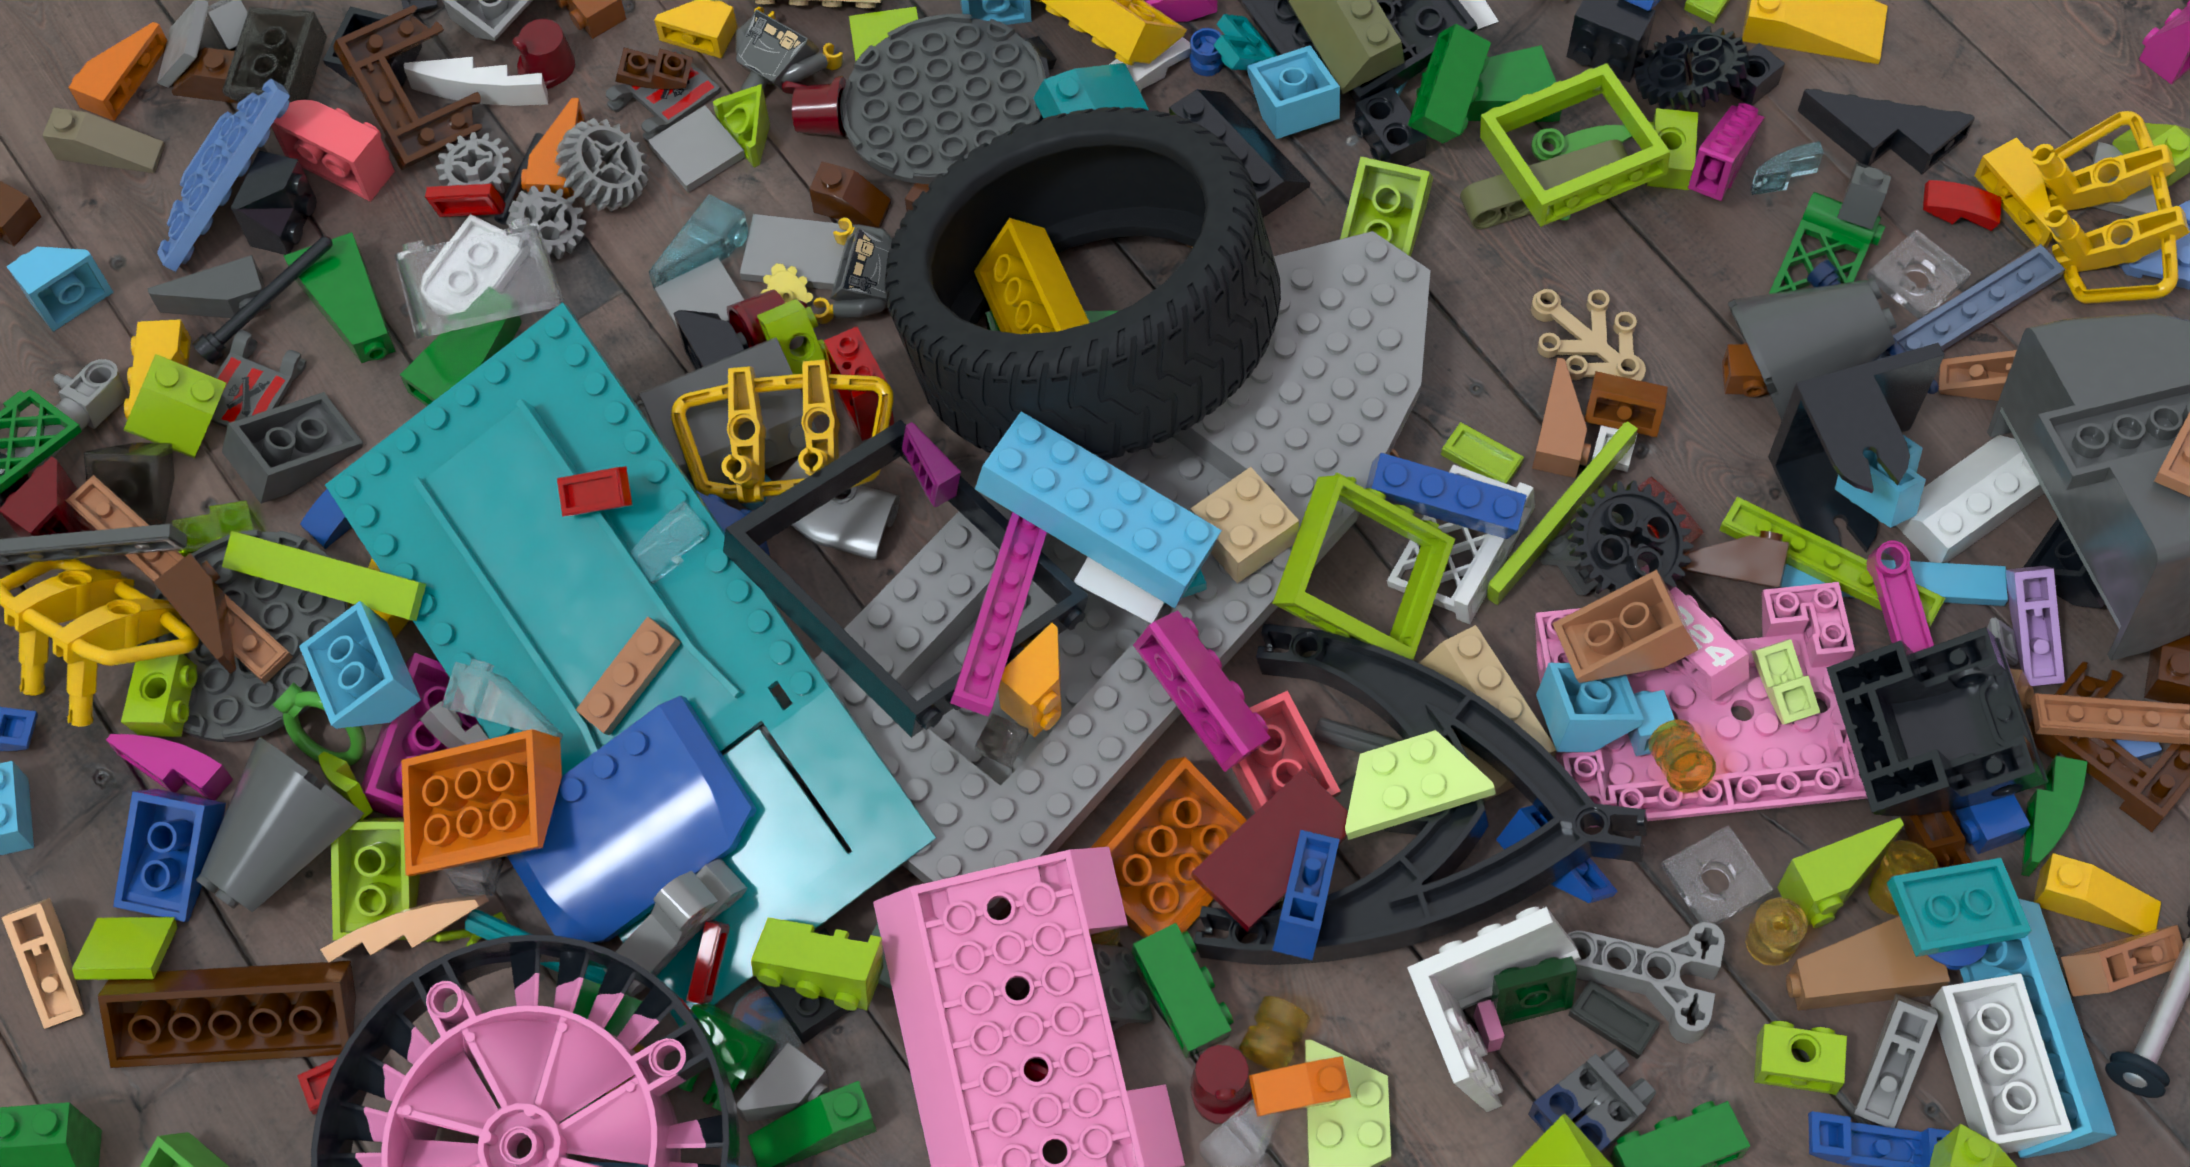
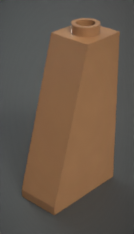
(1865, 970)

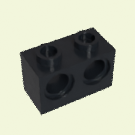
(1388, 129)

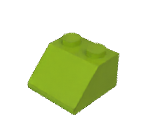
(174, 405)

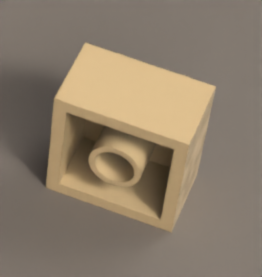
(1252, 523)

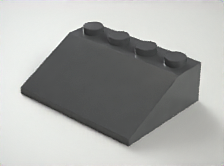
(708, 422)

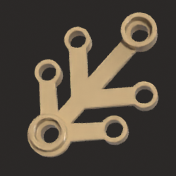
(1589, 341)

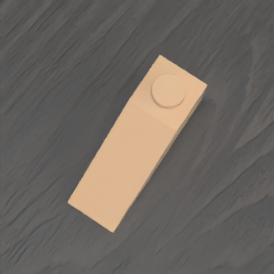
(44, 961)

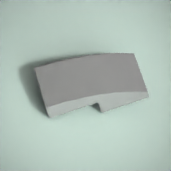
(447, 728)

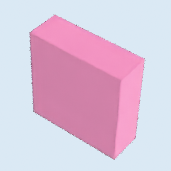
(1489, 1025)

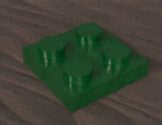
(1534, 990)

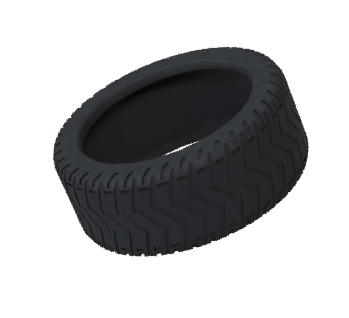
(1085, 181)

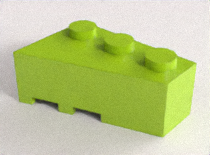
(818, 963)

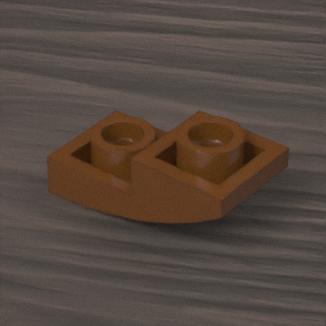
(645, 70)

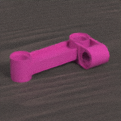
(1899, 597)

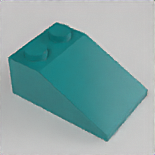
(1088, 89)

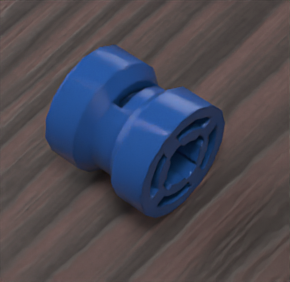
(1204, 57)

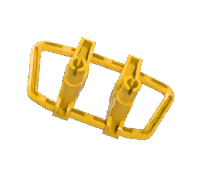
(2090, 187)
(747, 460)
(106, 628)

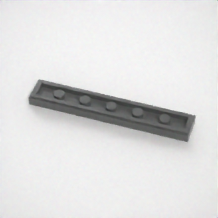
(91, 544)

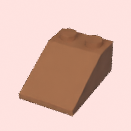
(1626, 632)

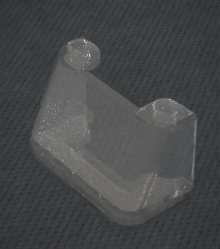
(477, 279)

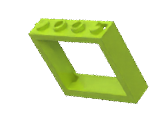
(1592, 186)
(1421, 585)

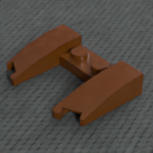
(365, 59)
(2146, 790)

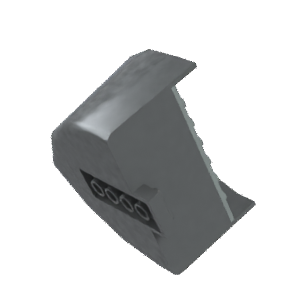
(2095, 421)

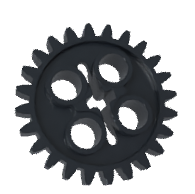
(1716, 66)
(1637, 511)

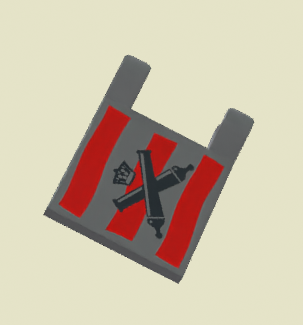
(665, 104)
(252, 386)

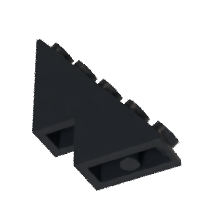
(1872, 127)

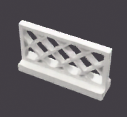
(1486, 560)

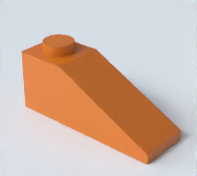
(115, 74)
(541, 165)

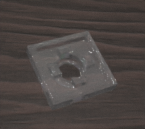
(1920, 255)
(1723, 853)

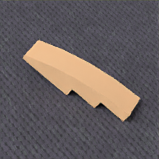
(414, 923)

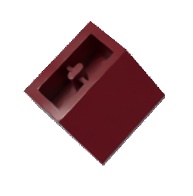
(41, 504)

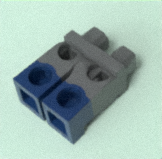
(1599, 1093)

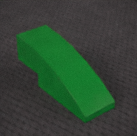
(2052, 810)

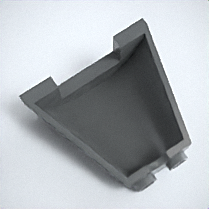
(1812, 333)
(272, 828)

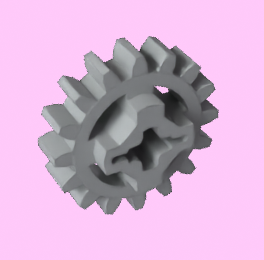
(476, 163)
(545, 207)

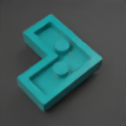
(1241, 43)

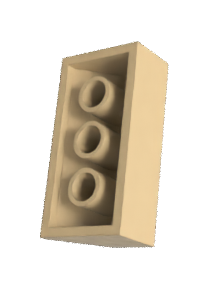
(1474, 665)

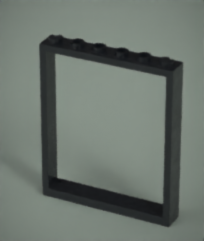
(749, 532)

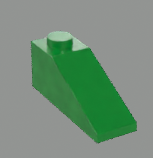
(814, 1128)

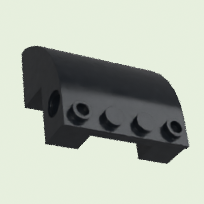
(1936, 725)

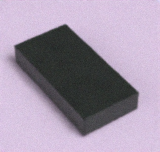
(1614, 1019)

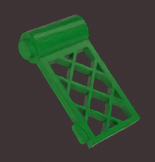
(1822, 223)
(44, 444)

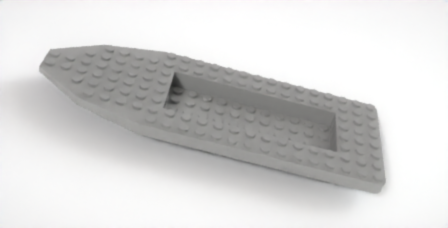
(1316, 405)

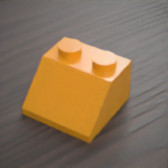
(1033, 684)

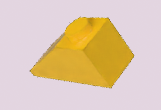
(2015, 178)
(2094, 896)

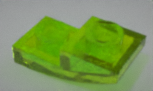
(213, 526)

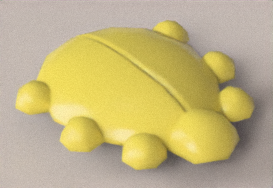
(787, 284)

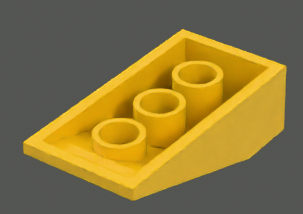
(1819, 27)

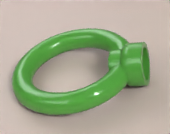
(291, 703)

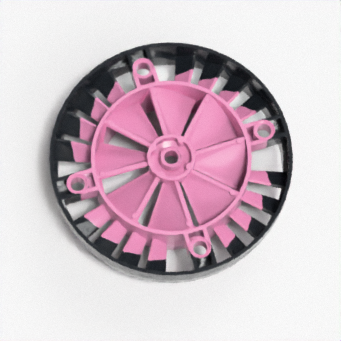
(536, 1062)

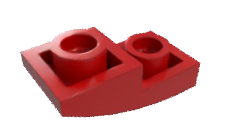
(1957, 200)

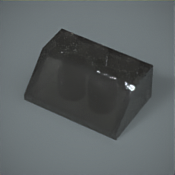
(276, 47)

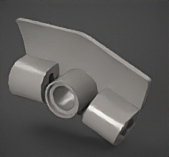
(848, 523)

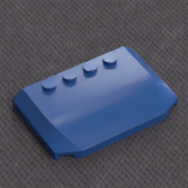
(633, 822)

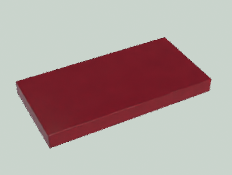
(1255, 863)

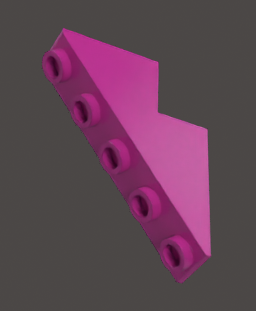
(1725, 151)

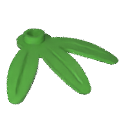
(1575, 141)

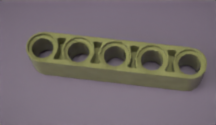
(1497, 201)

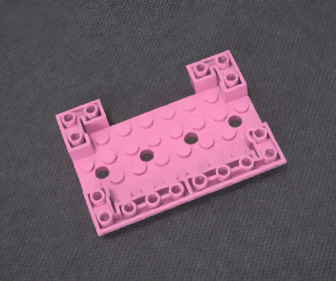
(1755, 759)
(973, 1040)

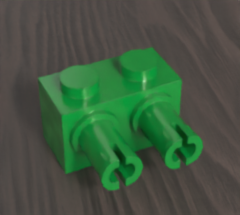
(738, 1045)

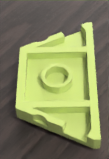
(1411, 782)
(1352, 1129)

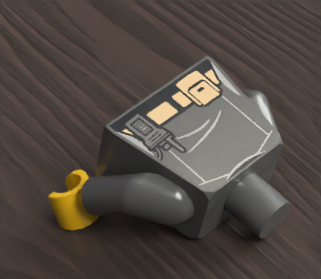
(779, 53)
(860, 274)

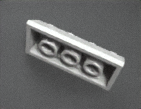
(1972, 500)
(2000, 1062)

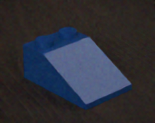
(165, 852)

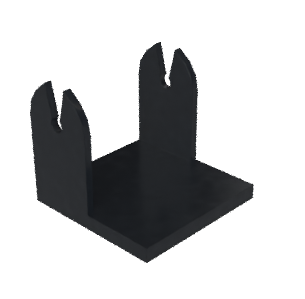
(1832, 425)

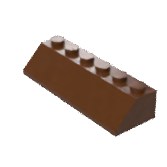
(229, 1014)

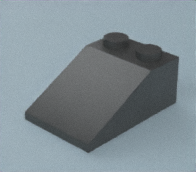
(289, 445)

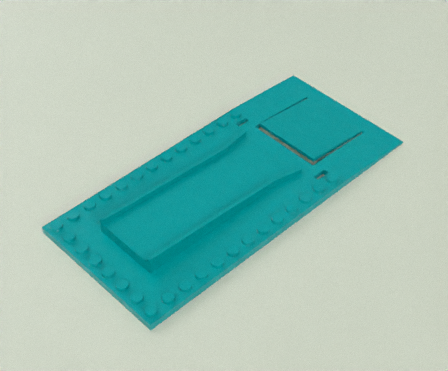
(552, 599)

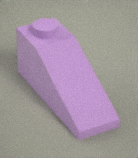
(2036, 623)

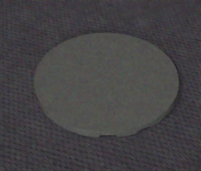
(938, 94)
(239, 703)

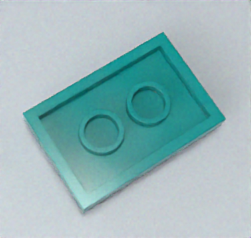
(1958, 907)

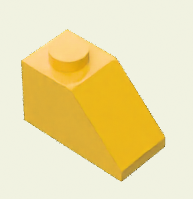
(698, 26)

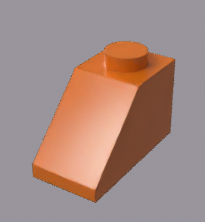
(1300, 1086)

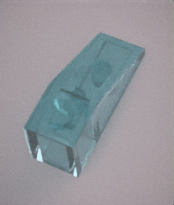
(709, 233)

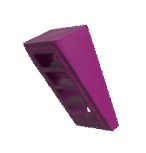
(931, 466)

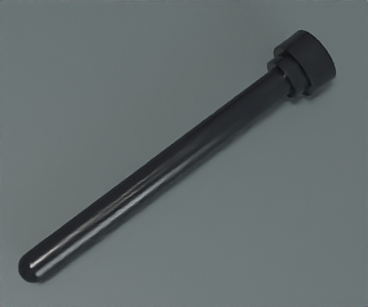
(213, 344)

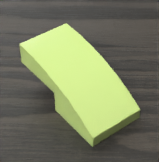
(1784, 682)

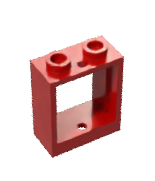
(850, 355)

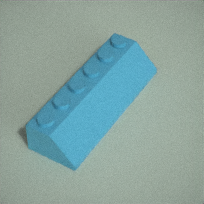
(2059, 1029)

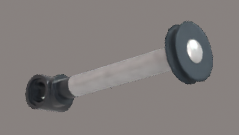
(2139, 1070)

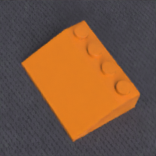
(479, 800)
(1160, 843)

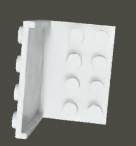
(1464, 977)

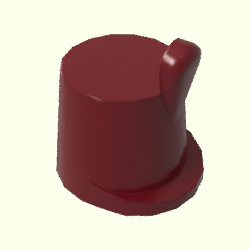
(544, 51)
(817, 107)
(744, 315)
(1220, 1083)

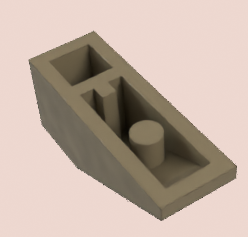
(97, 141)

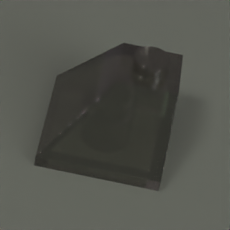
(137, 475)

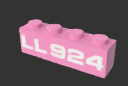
(1719, 659)

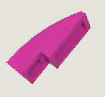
(172, 764)

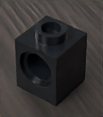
(1762, 75)

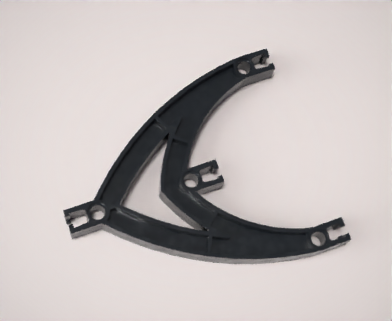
(1416, 890)

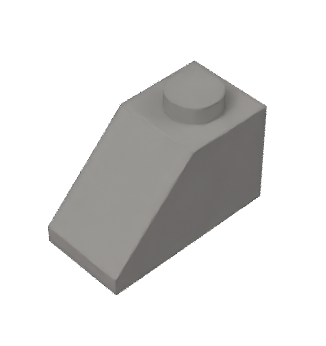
(227, 20)
(783, 1086)

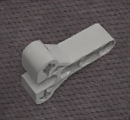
(679, 915)
(1675, 959)

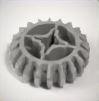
(583, 152)

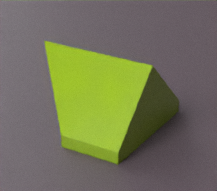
(746, 119)

